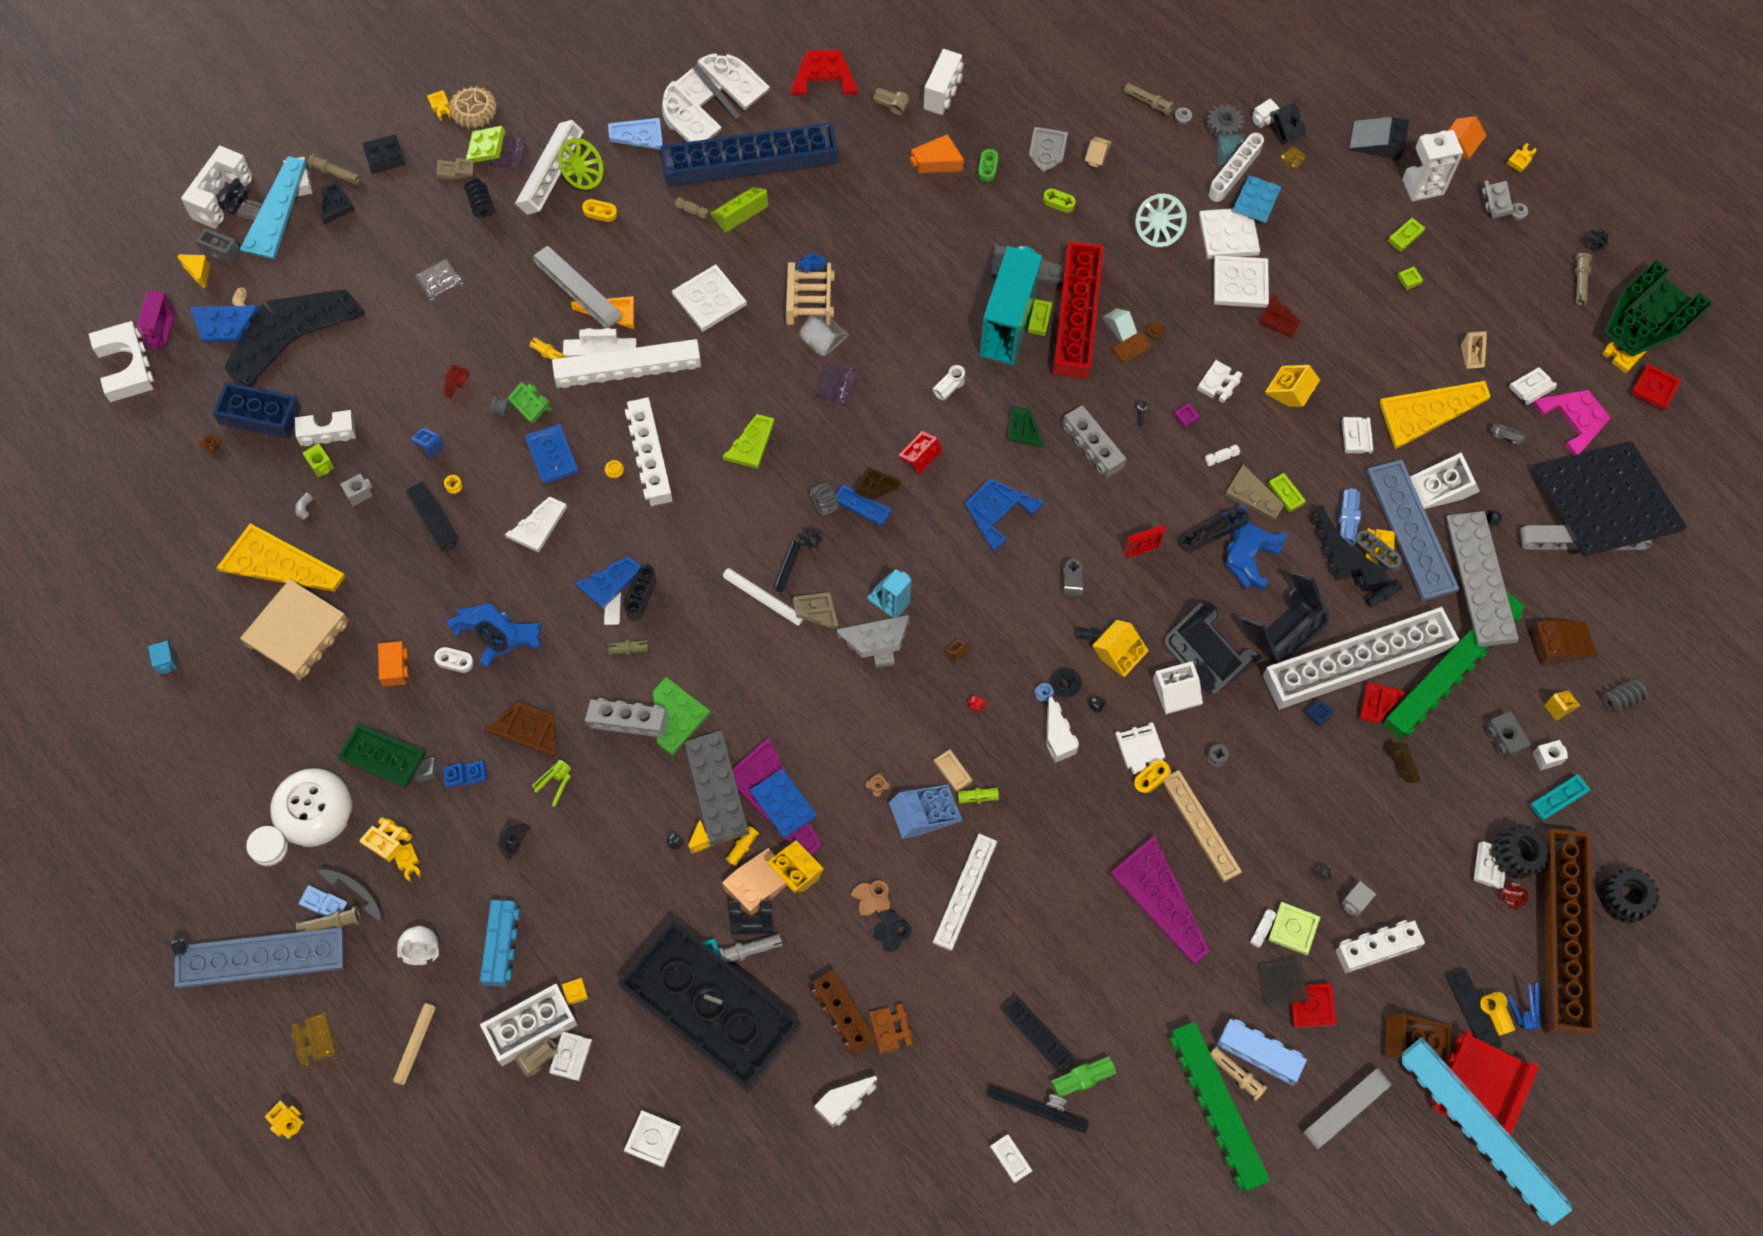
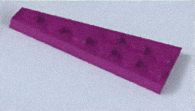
(755, 769)
(1155, 890)

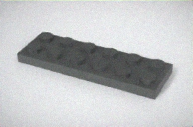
(716, 788)

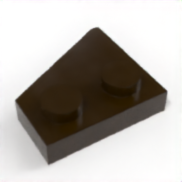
(876, 484)
(1403, 760)

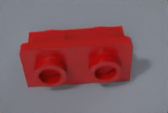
(921, 451)

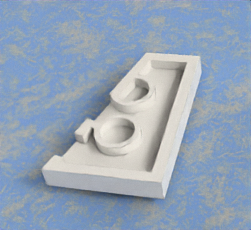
(539, 525)

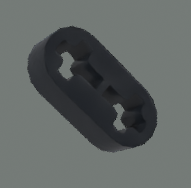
(494, 633)

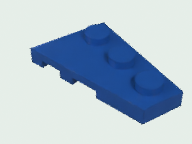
(607, 584)

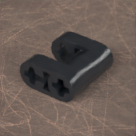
(751, 923)

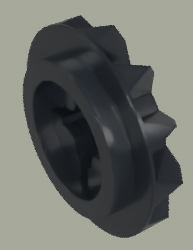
(1070, 675)

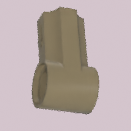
(895, 102)
(533, 1059)

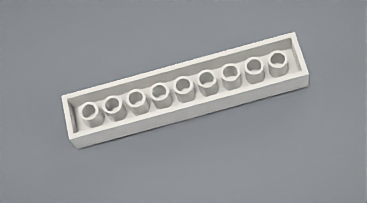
(1360, 658)

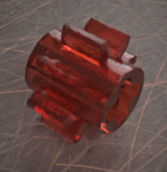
(1515, 896)

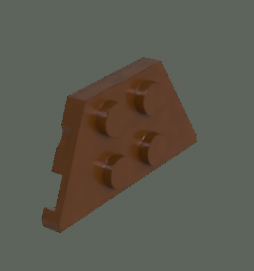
(527, 727)

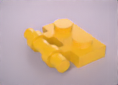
(1621, 358)
(381, 843)

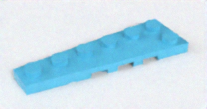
(271, 221)

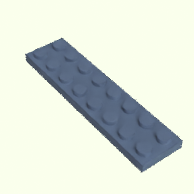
(1412, 530)
(260, 958)

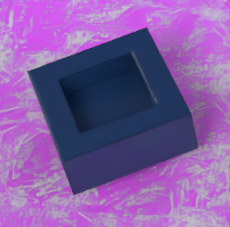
(1319, 712)

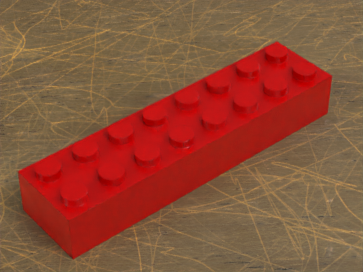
(1078, 310)

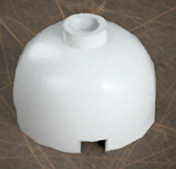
(418, 945)

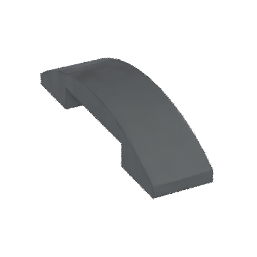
(337, 880)

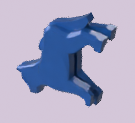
(1245, 547)
(515, 633)

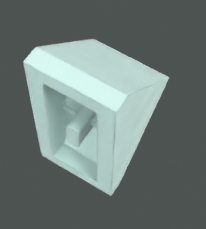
(1120, 323)

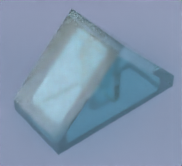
(1228, 145)

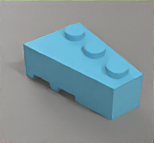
(892, 593)

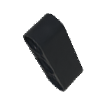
(640, 584)

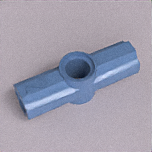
(1350, 515)

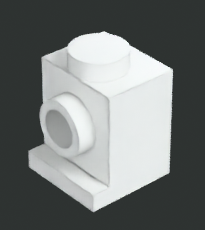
(1262, 113)

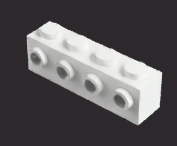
(1379, 946)

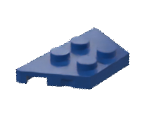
(222, 322)

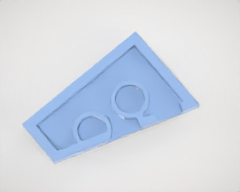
(637, 133)

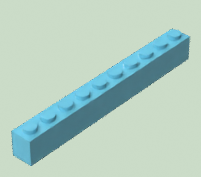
(1486, 1131)

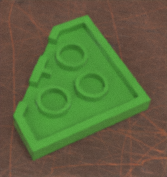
(684, 712)

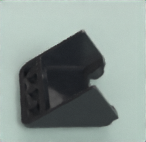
(1211, 654)

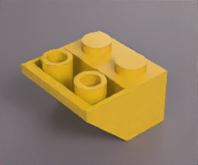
(1120, 647)
(796, 867)

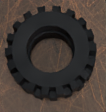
(1533, 851)
(1640, 884)

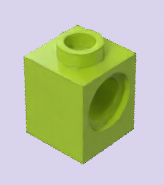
(316, 454)

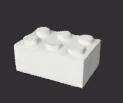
(943, 82)

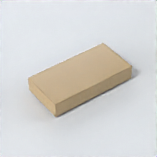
(953, 771)

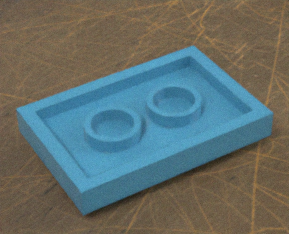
(1257, 199)

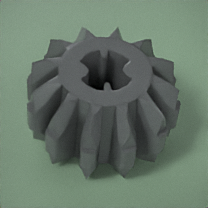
(824, 499)

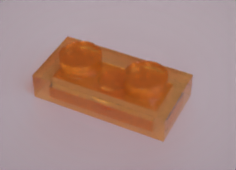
(1131, 347)

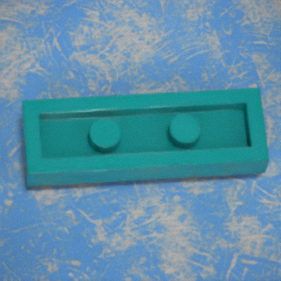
(1559, 797)

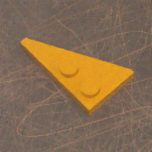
(624, 305)

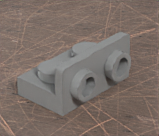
(1498, 198)

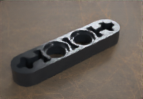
(1216, 533)

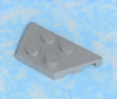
(876, 636)

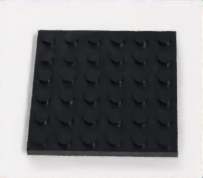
(1608, 498)

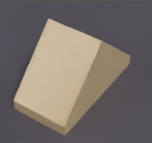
(1474, 349)

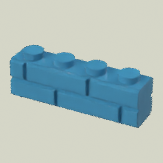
(499, 943)

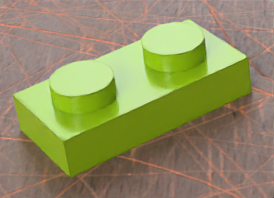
(1406, 234)
(1040, 317)
(1286, 492)

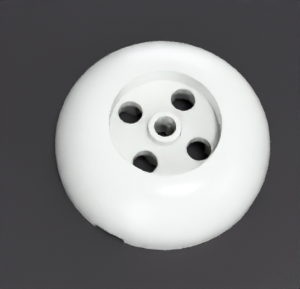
(320, 825)

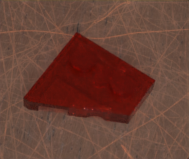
(1279, 318)

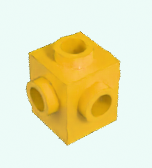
(284, 1120)

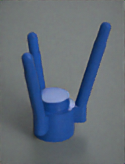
(1530, 1019)

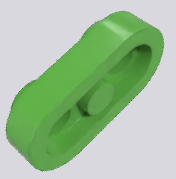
(987, 166)

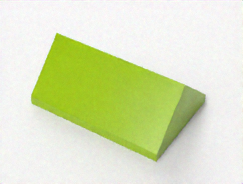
(740, 208)

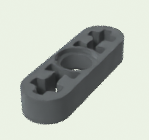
(1381, 559)

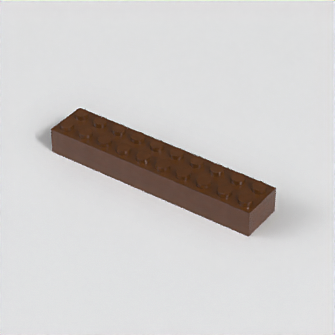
(1569, 935)

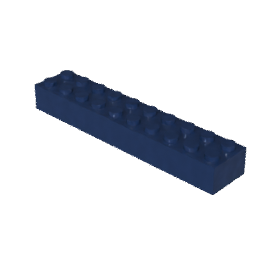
(749, 154)

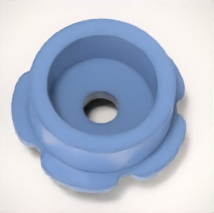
(1044, 687)

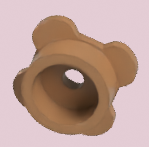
(877, 779)

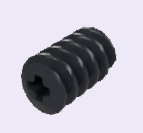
(479, 198)

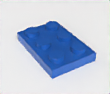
(551, 454)
(783, 803)

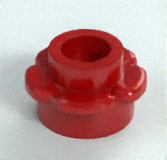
(976, 704)

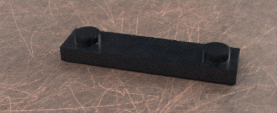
(1470, 1006)
(1038, 1034)

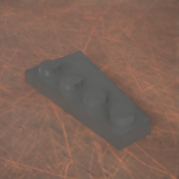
(1049, 273)

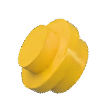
(614, 469)

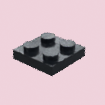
(383, 154)

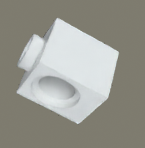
(1543, 758)

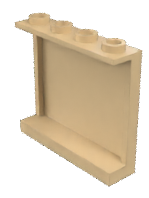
(295, 629)

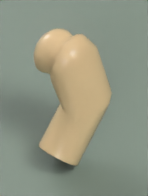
(239, 297)

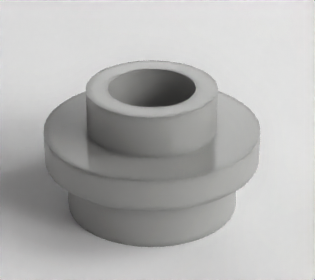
(1183, 115)
(1520, 211)

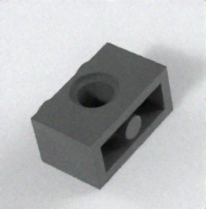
(218, 246)
(1508, 725)

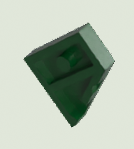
(1023, 428)

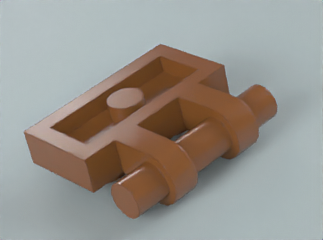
(884, 1029)

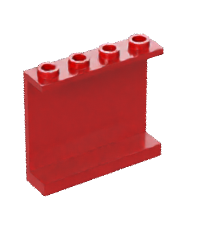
(1493, 1078)

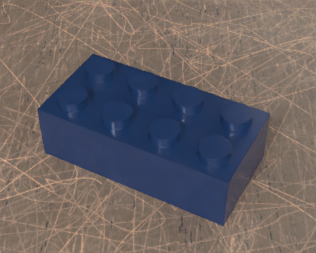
(256, 410)

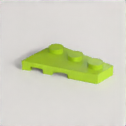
(752, 443)

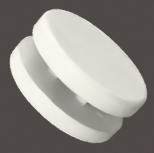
(267, 846)

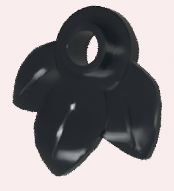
(888, 929)

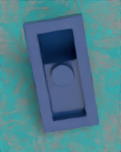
(429, 442)

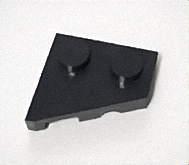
(334, 202)
(510, 841)

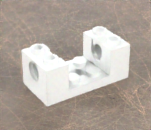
(1440, 158)
(201, 195)

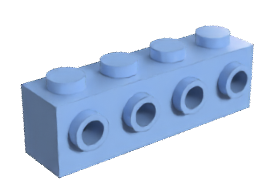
(1262, 1052)

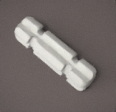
(1222, 455)
(1263, 928)

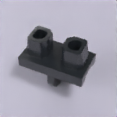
(233, 197)

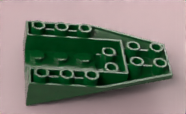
(1653, 312)

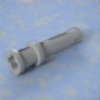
(741, 951)

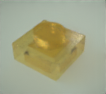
(1293, 157)

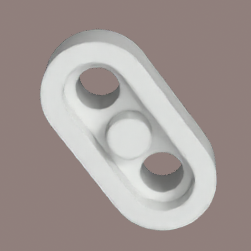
(455, 659)

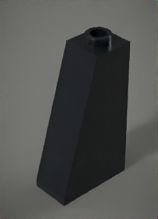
(432, 516)

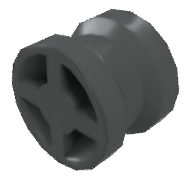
(500, 406)
(1215, 759)

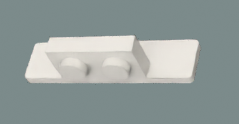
(596, 341)

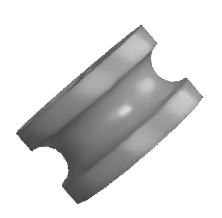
(1056, 1102)

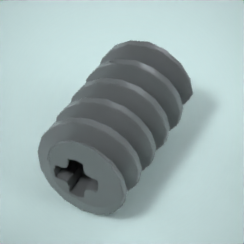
(1625, 696)

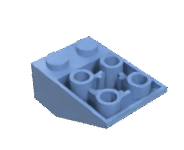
(924, 810)

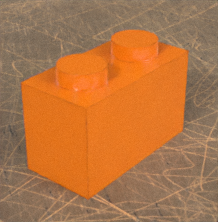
(393, 663)

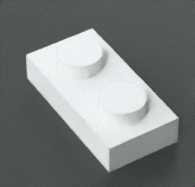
(1011, 1158)

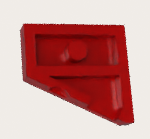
(1378, 702)

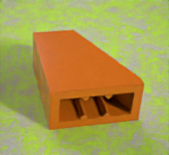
(937, 156)

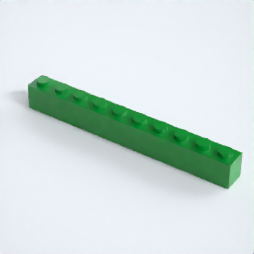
(1440, 680)

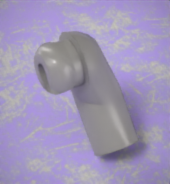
(300, 508)

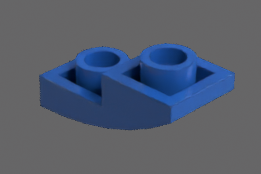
(465, 774)

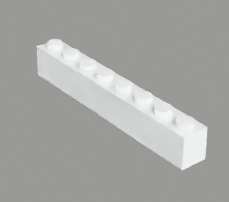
(626, 363)

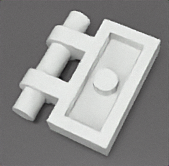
(1214, 379)

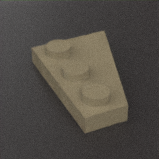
(1254, 494)

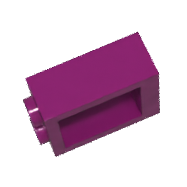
(156, 319)

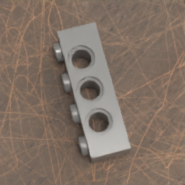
(1093, 432)
(655, 726)

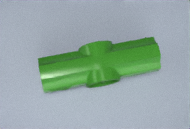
(1083, 1077)

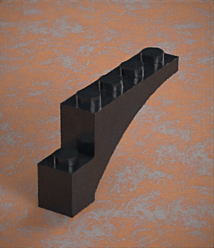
(1343, 558)

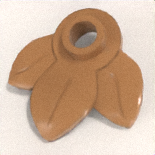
(869, 899)

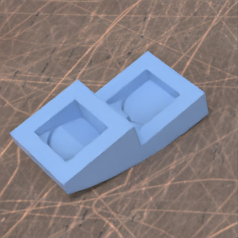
(321, 902)

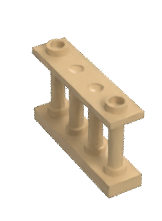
(793, 299)

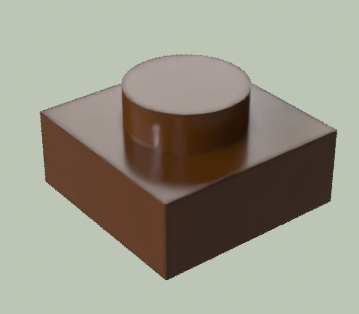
(957, 649)

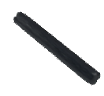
(1038, 1109)

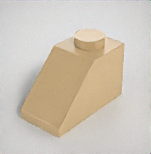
(1097, 151)

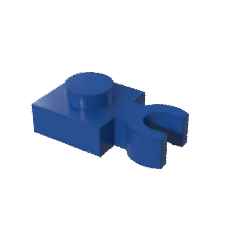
(812, 262)

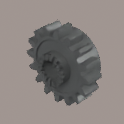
(1225, 120)

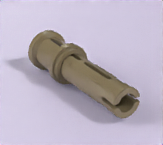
(1156, 102)
(326, 167)
(1582, 272)
(338, 920)

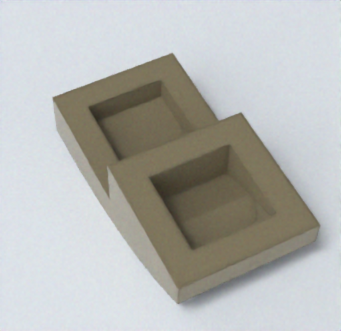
(454, 170)

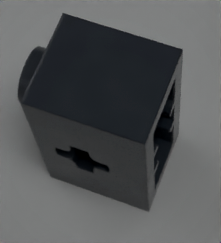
(1281, 119)

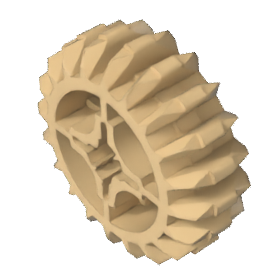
(473, 107)

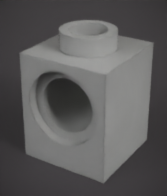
(359, 496)
(1358, 899)

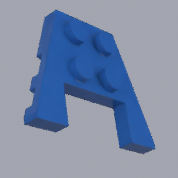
(992, 504)

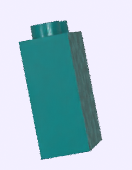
(1010, 304)

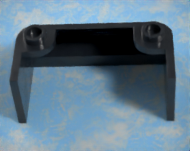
(1296, 626)

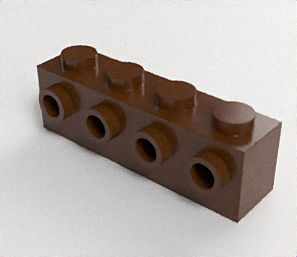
(844, 1014)

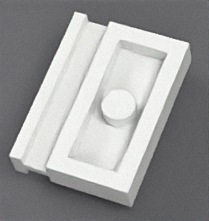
(1533, 386)
(1357, 435)
(1485, 869)
(571, 1056)

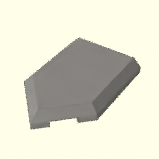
(1047, 147)

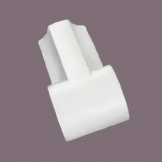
(949, 383)

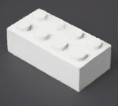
(528, 1024)

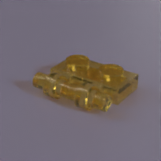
(319, 1037)

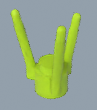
(557, 771)

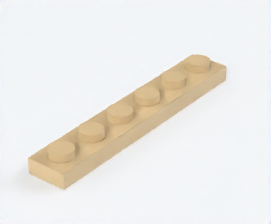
(1201, 827)

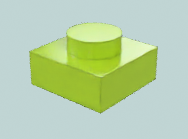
(1410, 278)

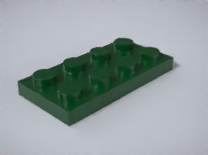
(381, 756)

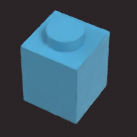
(162, 657)

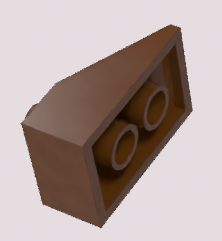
(1562, 641)
(1405, 1030)

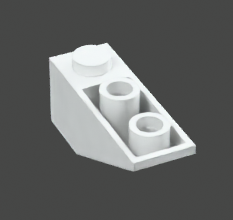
(1059, 738)
(840, 1101)

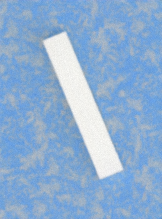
(965, 892)

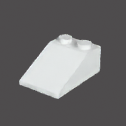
(1445, 482)

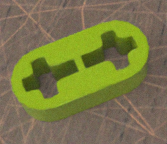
(1059, 200)

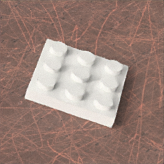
(1228, 234)
(1241, 281)
(709, 298)

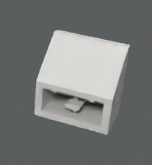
(1178, 687)

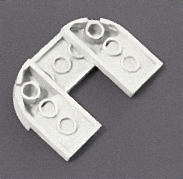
(687, 95)

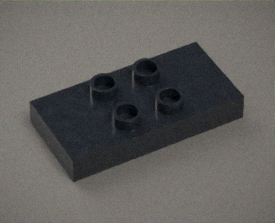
(735, 1037)

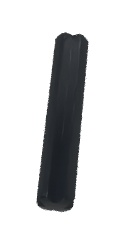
(787, 566)

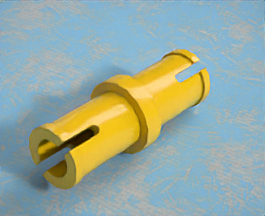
(546, 349)
(742, 846)

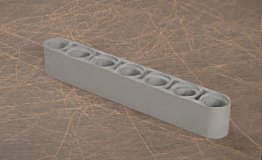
(577, 287)
(1557, 538)

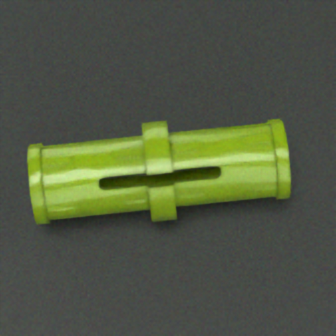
(978, 795)

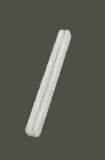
(762, 596)

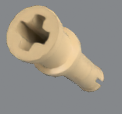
(1247, 1079)

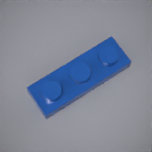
(862, 506)

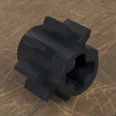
(1597, 239)
(810, 532)

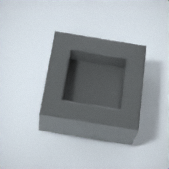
(427, 770)

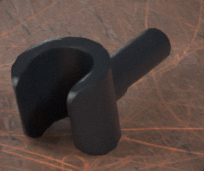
(1141, 411)

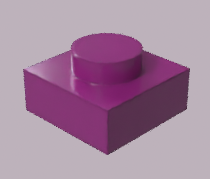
(1186, 415)

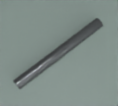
(717, 92)

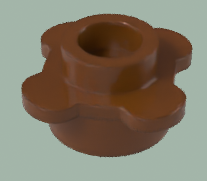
(213, 446)

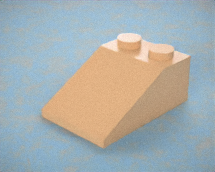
(754, 883)

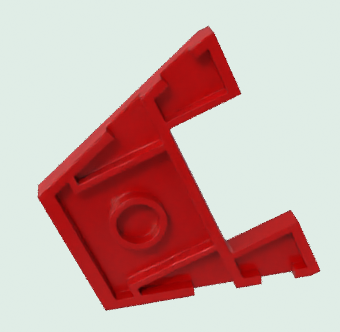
(824, 66)

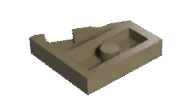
(816, 609)

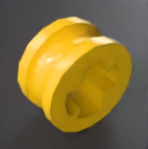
(458, 486)

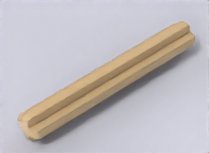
(414, 1044)

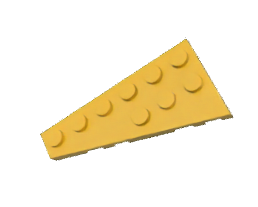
(1421, 412)
(270, 558)

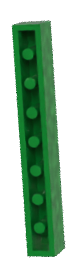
(1219, 1108)

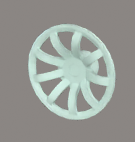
(1159, 220)

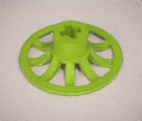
(578, 166)

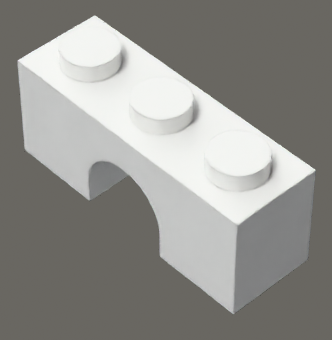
(341, 428)

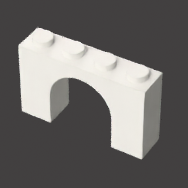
(136, 377)

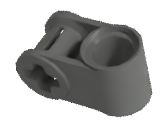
(1072, 581)

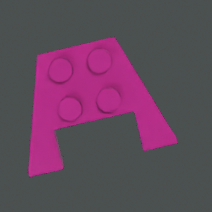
(1581, 412)

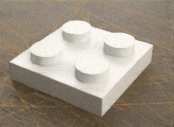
(652, 1139)

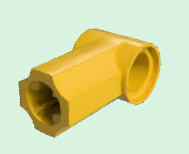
(1498, 1014)

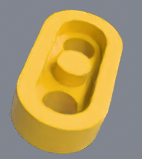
(600, 211)
(1152, 775)

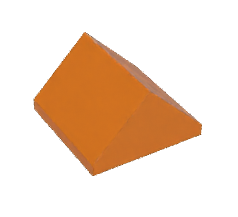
(1469, 134)

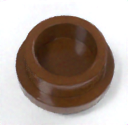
(1155, 330)

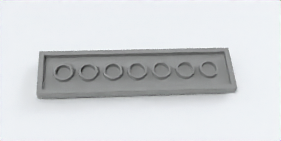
(1481, 579)

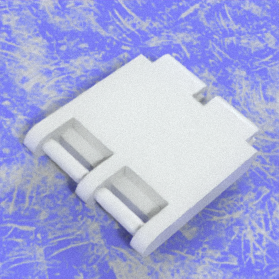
(1140, 748)

